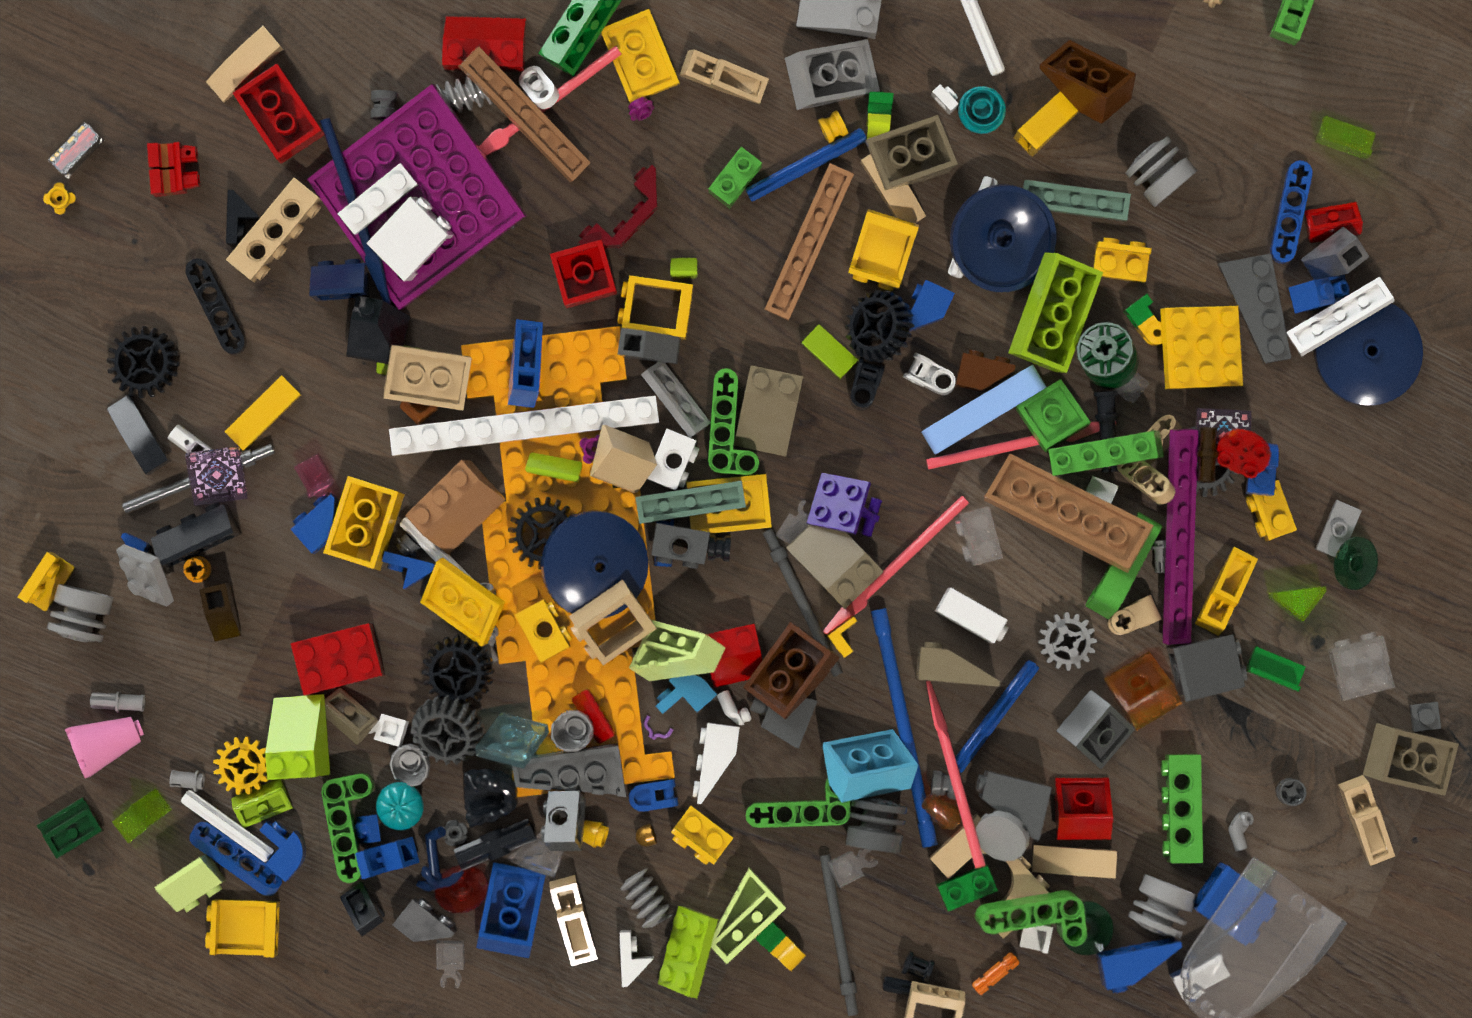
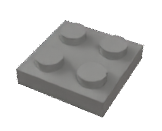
(144, 575)

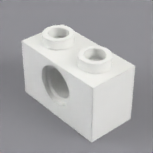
(673, 444)

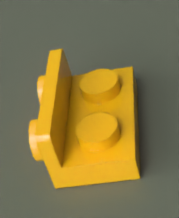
(1121, 260)
(1272, 514)
(44, 581)
(701, 835)

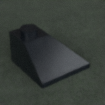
(374, 329)

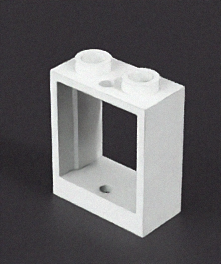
(972, 616)

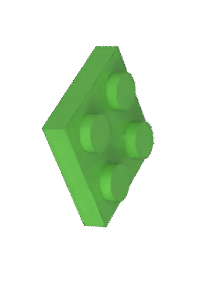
(1052, 415)

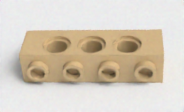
(293, 194)

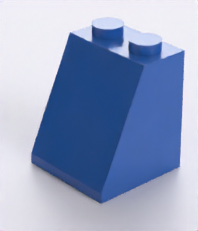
(1215, 890)

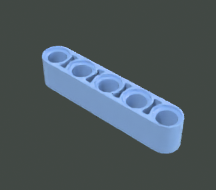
(983, 409)

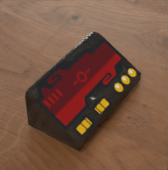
(76, 150)

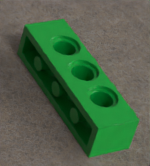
(577, 33)

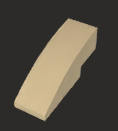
(244, 63)
(723, 76)
(899, 200)
(1366, 820)
(1074, 861)
(573, 920)

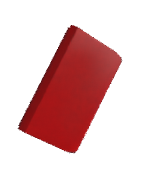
(1326, 221)
(587, 704)

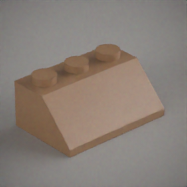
(455, 506)

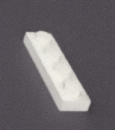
(1340, 316)

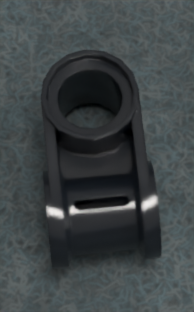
(866, 382)

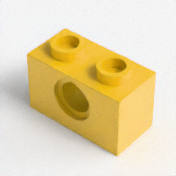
(530, 620)

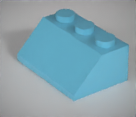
(868, 765)

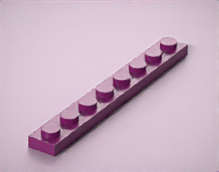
(1180, 537)

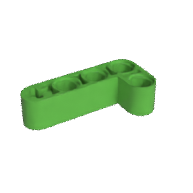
(728, 422)
(1116, 583)
(797, 809)
(336, 830)
(1029, 905)

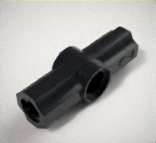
(495, 844)

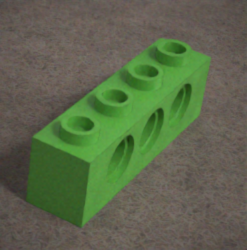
(1106, 453)
(1192, 849)

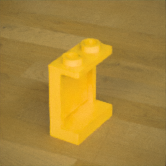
(883, 250)
(243, 927)

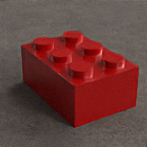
(278, 113)
(337, 659)

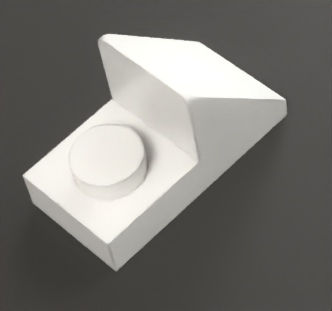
(630, 965)

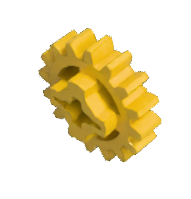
(244, 753)

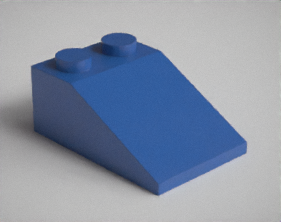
(510, 910)
(1131, 963)

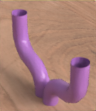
(651, 732)

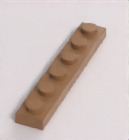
(524, 114)
(809, 242)

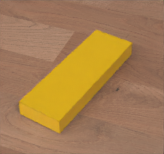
(263, 413)

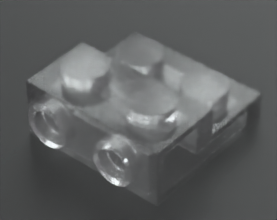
(1361, 666)

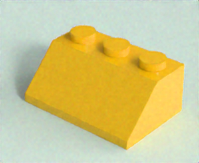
(363, 523)

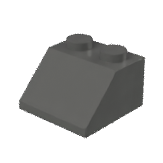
(1095, 729)

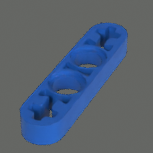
(1288, 211)
(233, 861)

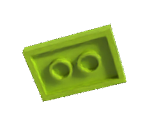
(687, 951)

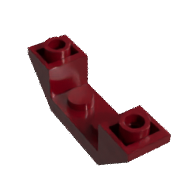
(647, 185)

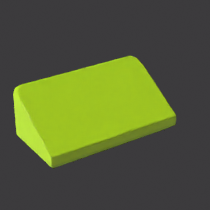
(829, 351)
(554, 467)
(261, 803)

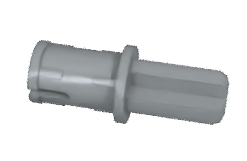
(117, 701)

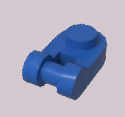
(644, 798)

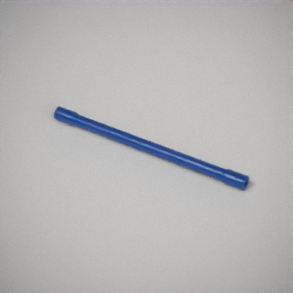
(883, 632)

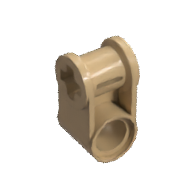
(1138, 615)

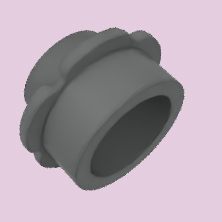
(407, 545)
(460, 838)

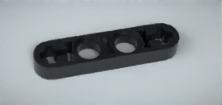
(216, 306)

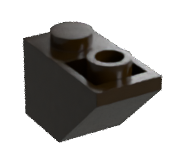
(220, 611)

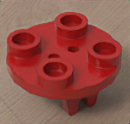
(1241, 460)

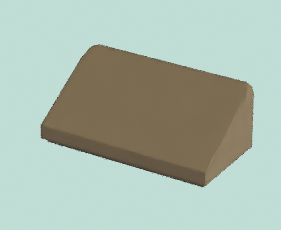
(349, 715)

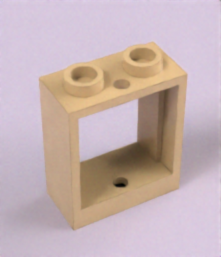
(600, 608)
(935, 996)

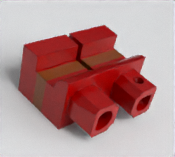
(168, 168)

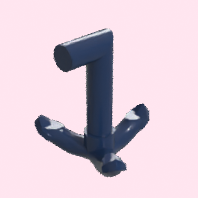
(432, 874)

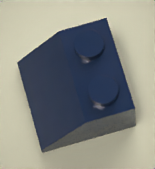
(339, 281)

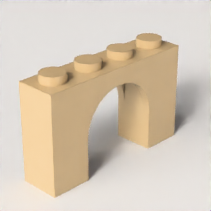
(956, 853)

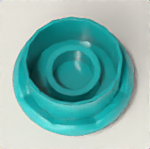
(981, 110)
(399, 806)

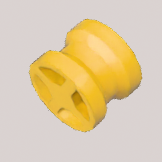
(832, 126)

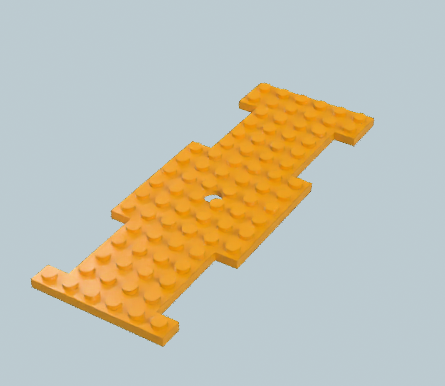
(569, 376)

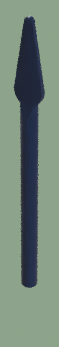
(372, 259)

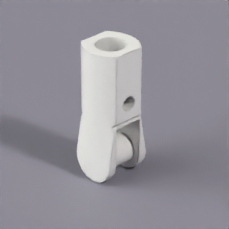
(186, 440)

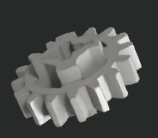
(1062, 629)

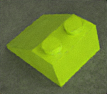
(297, 738)

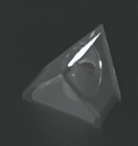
(537, 858)

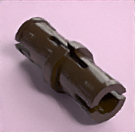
(1207, 454)

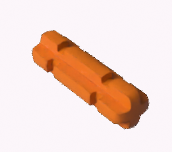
(995, 973)

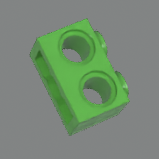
(1291, 20)
(735, 177)

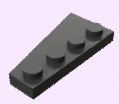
(1257, 297)
(587, 770)

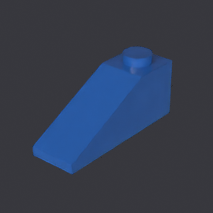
(525, 364)

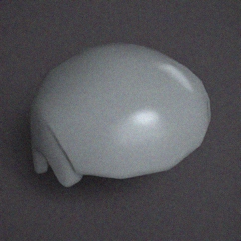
(572, 731)
(410, 764)

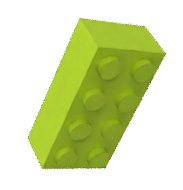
(1055, 312)

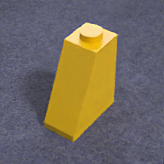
(1045, 124)

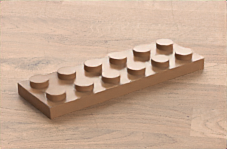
(1068, 513)

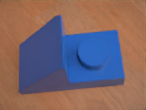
(416, 569)

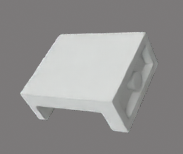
(410, 237)

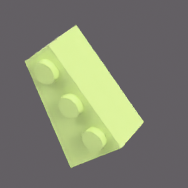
(675, 653)
(746, 916)

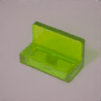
(1345, 137)

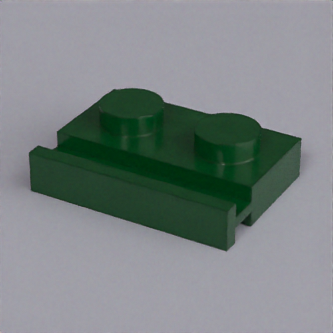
(70, 828)

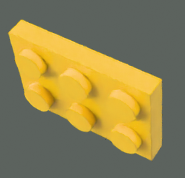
(644, 60)
(754, 516)
(462, 602)

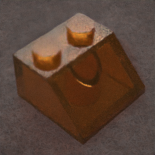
(1143, 691)

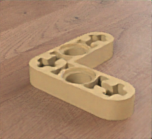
(1141, 468)

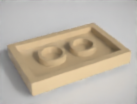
(427, 377)

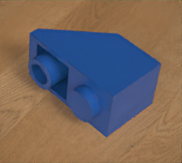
(1318, 293)
(930, 304)
(315, 526)

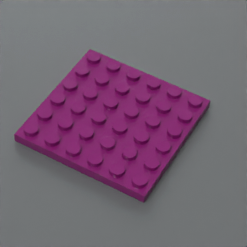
(449, 175)

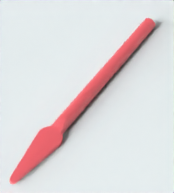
(501, 137)
(1001, 448)
(861, 601)
(961, 799)

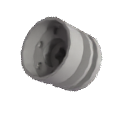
(1160, 171)
(79, 613)
(1162, 906)

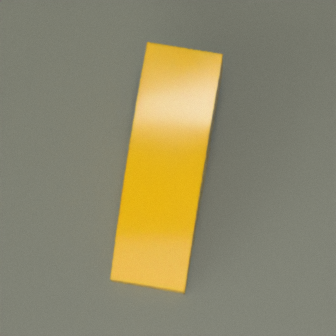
(1226, 591)

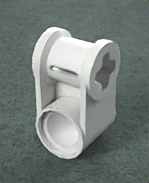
(928, 374)

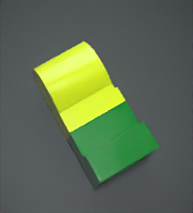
(879, 113)

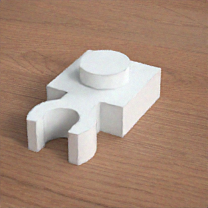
(390, 730)

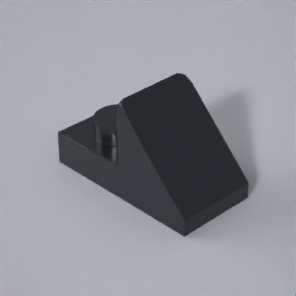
(236, 212)
(362, 909)

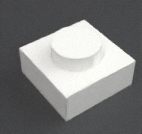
(945, 98)

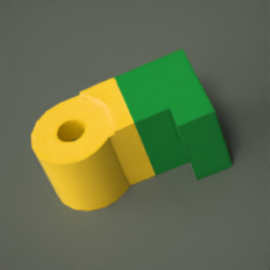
(1144, 320)
(780, 946)

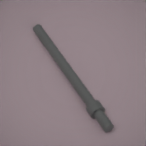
(248, 459)
(779, 555)
(848, 986)

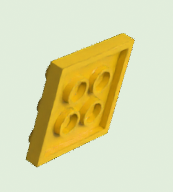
(1201, 347)

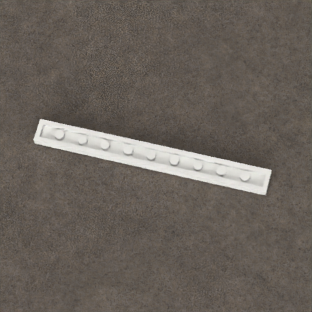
(523, 425)

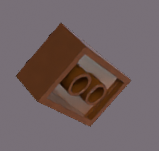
(1089, 80)
(791, 670)

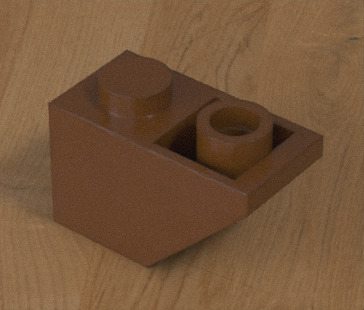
(979, 372)

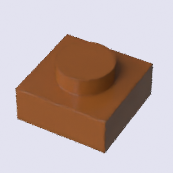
(418, 412)

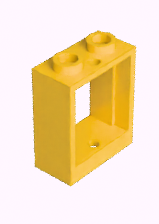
(684, 306)

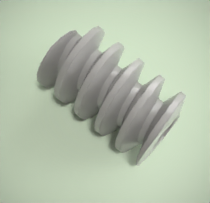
(463, 94)
(645, 899)

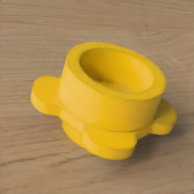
(52, 195)

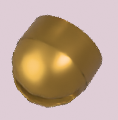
(645, 836)

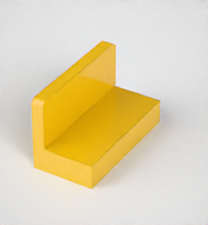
(838, 641)

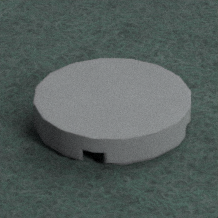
(1002, 836)

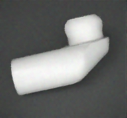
(731, 710)

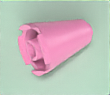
(102, 742)

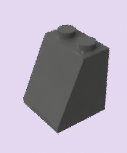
(1207, 667)
(1016, 796)

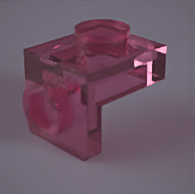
(314, 476)

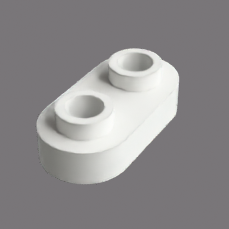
(538, 87)

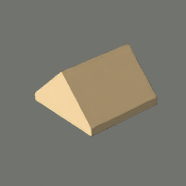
(622, 459)

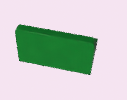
(1275, 669)

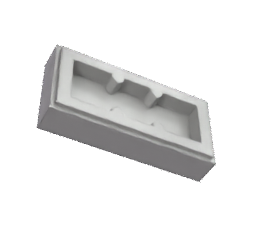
(1337, 528)

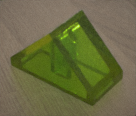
(1298, 602)

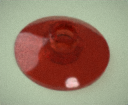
(472, 882)

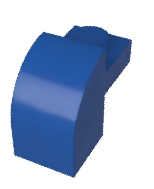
(1264, 482)
(290, 852)
(387, 857)

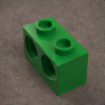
(966, 887)

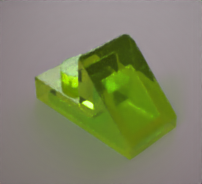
(141, 815)

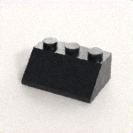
(194, 535)

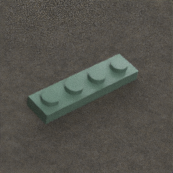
(1081, 200)
(690, 502)

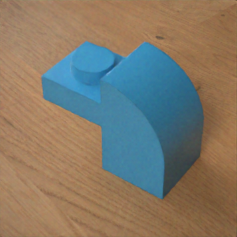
(692, 688)

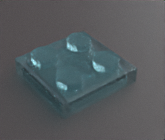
(512, 740)

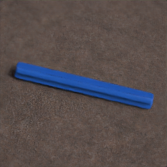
(806, 164)
(996, 714)

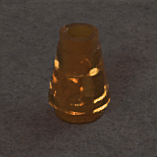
(942, 812)

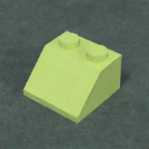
(191, 883)

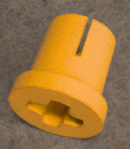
(201, 575)

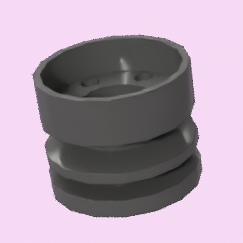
(876, 825)

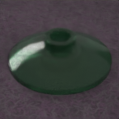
(1355, 563)
(1100, 930)

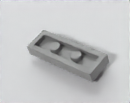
(676, 398)

